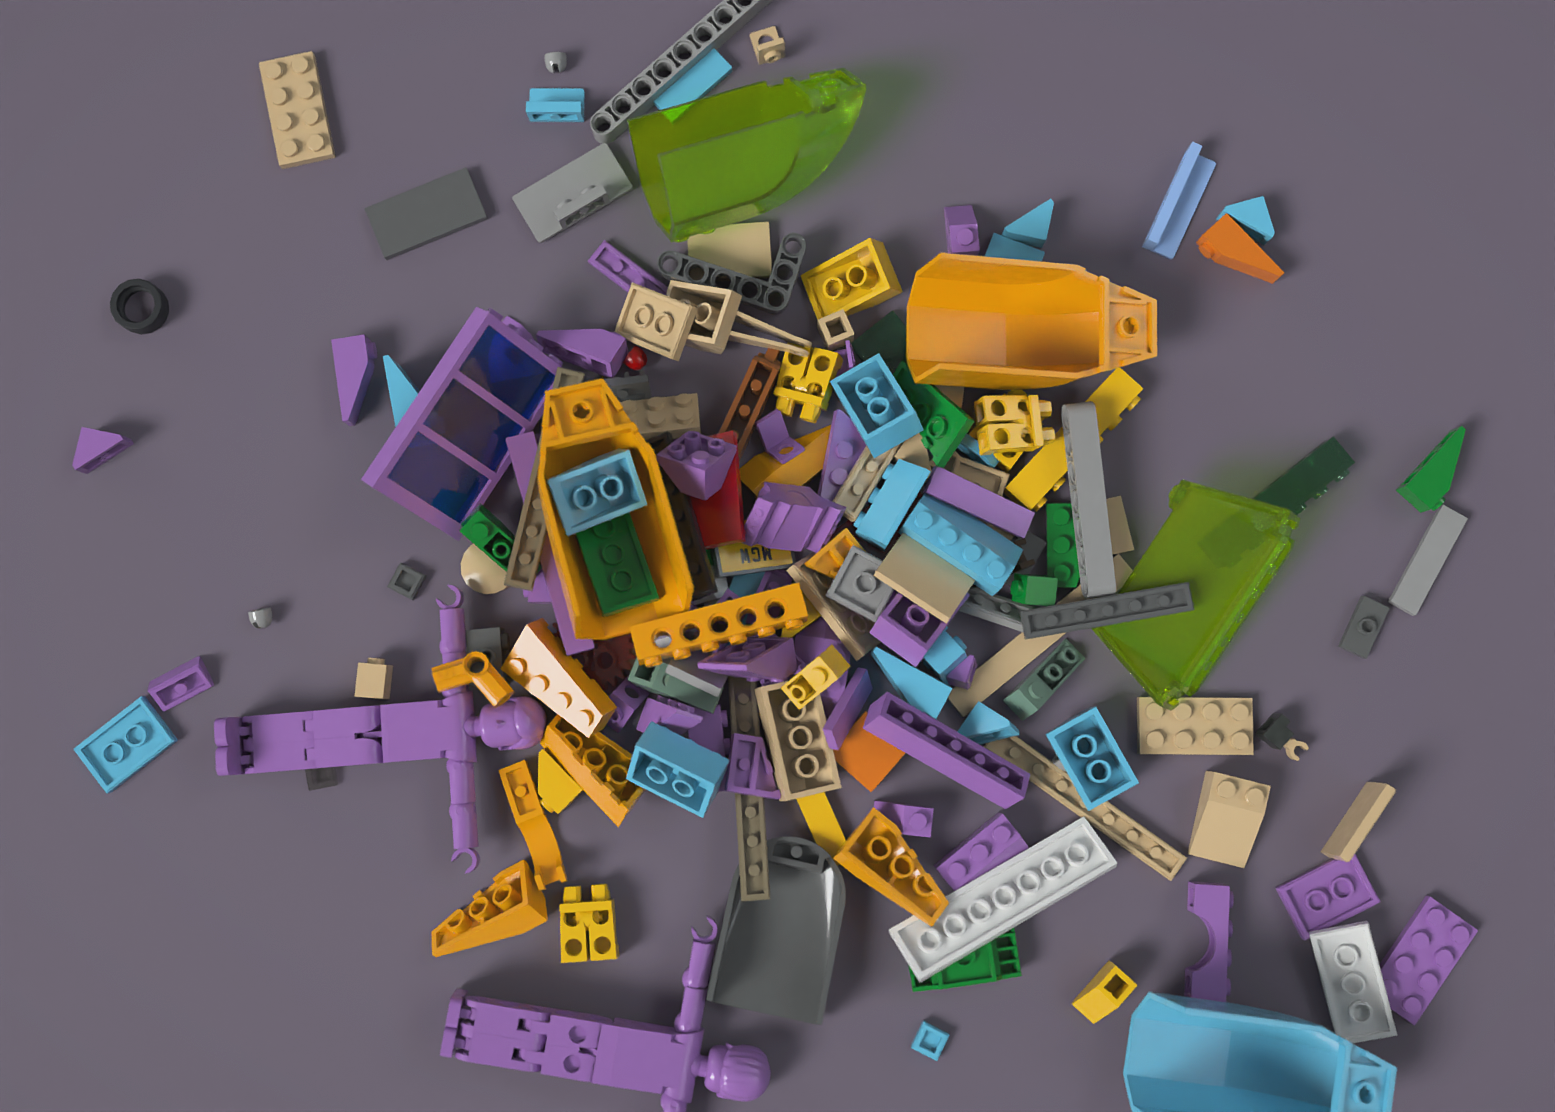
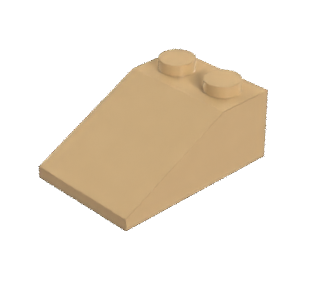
(1228, 818)

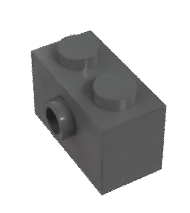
(493, 644)

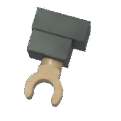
(1278, 735)

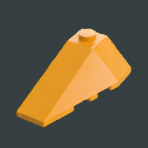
(797, 471)
(501, 911)

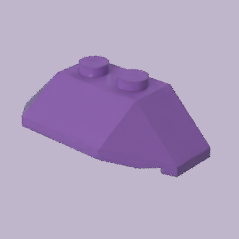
(809, 645)

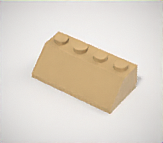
(796, 744)

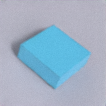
(930, 1040)

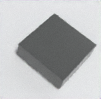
(406, 581)

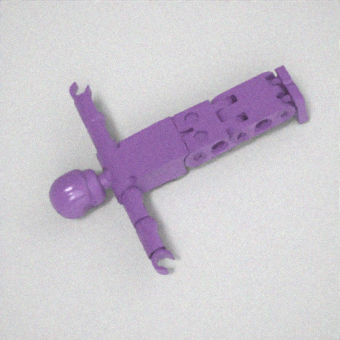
(407, 732)
(610, 1052)

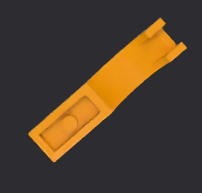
(533, 824)

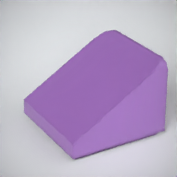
(963, 674)

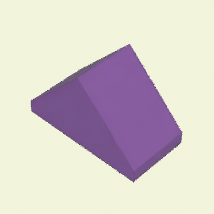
(96, 448)

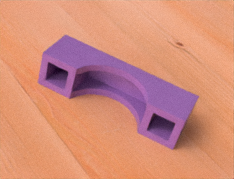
(1209, 976)

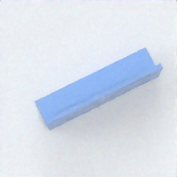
(1179, 203)

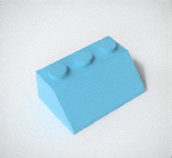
(890, 503)
(1091, 757)

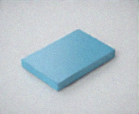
(125, 744)

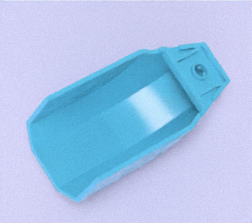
(1245, 1059)

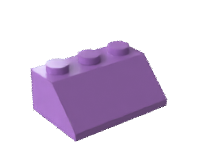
(981, 852)

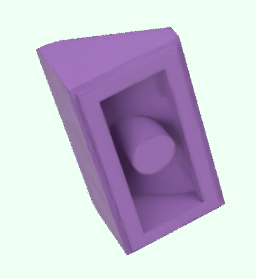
(180, 684)

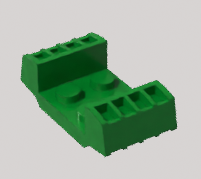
(986, 964)

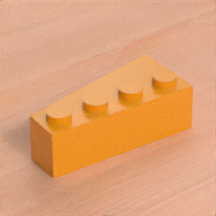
(595, 766)

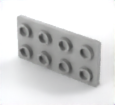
(572, 193)

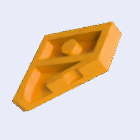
(832, 555)

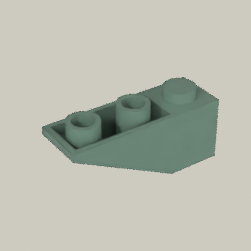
(1044, 680)
(659, 682)

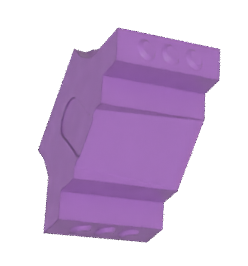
(791, 518)

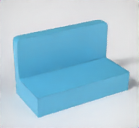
(556, 105)

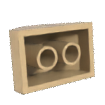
(716, 316)

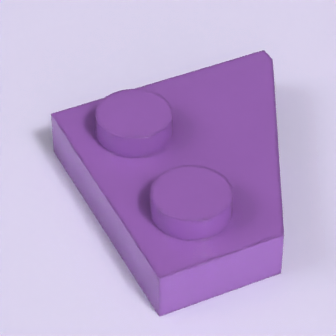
(749, 769)

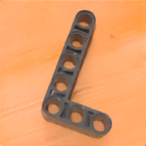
(739, 280)

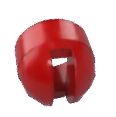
(636, 359)

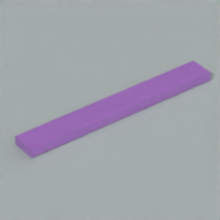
(522, 454)

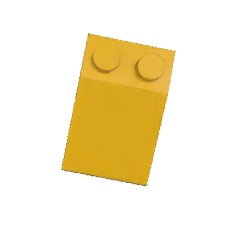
(852, 280)

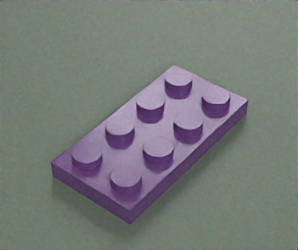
(1423, 957)

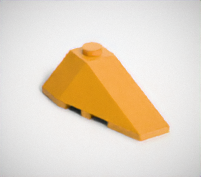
(886, 863)

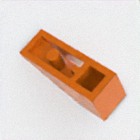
(1234, 248)

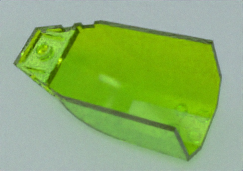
(741, 149)

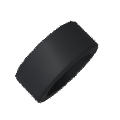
(124, 292)

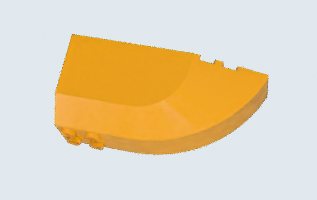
(1021, 323)
(579, 426)

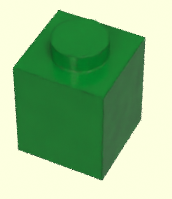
(1034, 589)

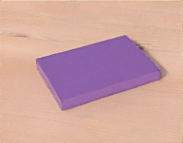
(1327, 895)

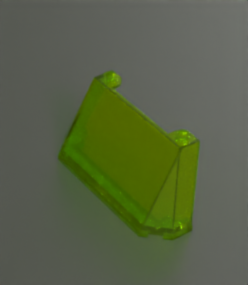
(1229, 557)

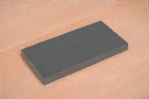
(426, 213)

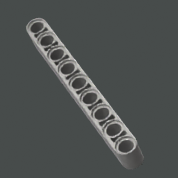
(670, 62)

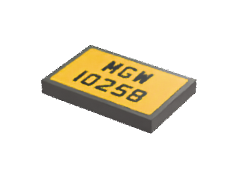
(744, 559)

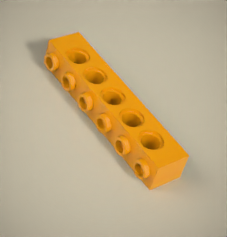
(788, 598)

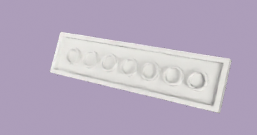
(1004, 898)

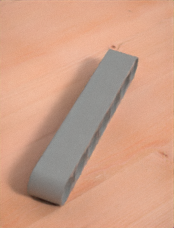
(1088, 499)

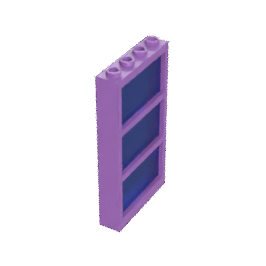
(456, 429)

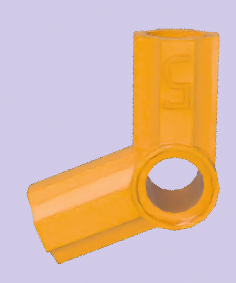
(487, 681)

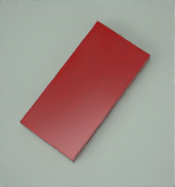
(722, 513)

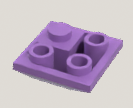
(697, 463)

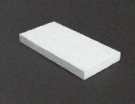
(1353, 982)

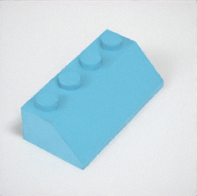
(963, 542)

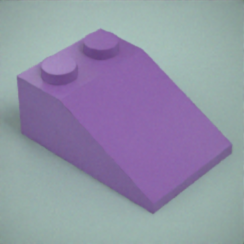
(909, 628)
(755, 659)

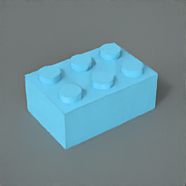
(876, 405)
(676, 769)

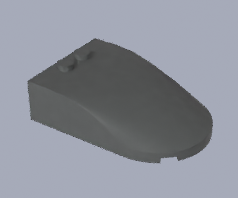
(783, 949)

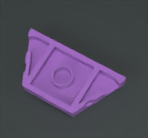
(841, 455)

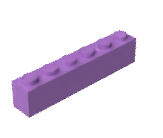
(946, 751)

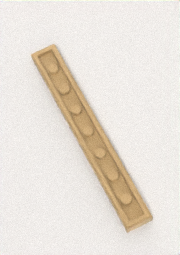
(1018, 654)
(1104, 817)

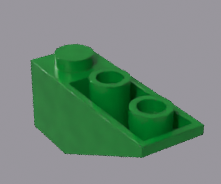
(489, 535)

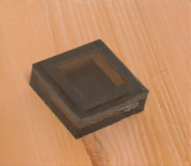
(321, 778)

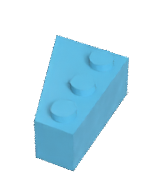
(945, 655)

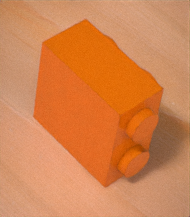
(866, 755)

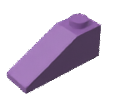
(588, 348)
(354, 369)

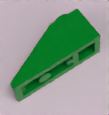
(1434, 475)

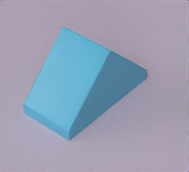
(1252, 218)
(1031, 227)
(986, 725)

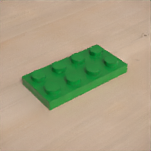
(616, 565)

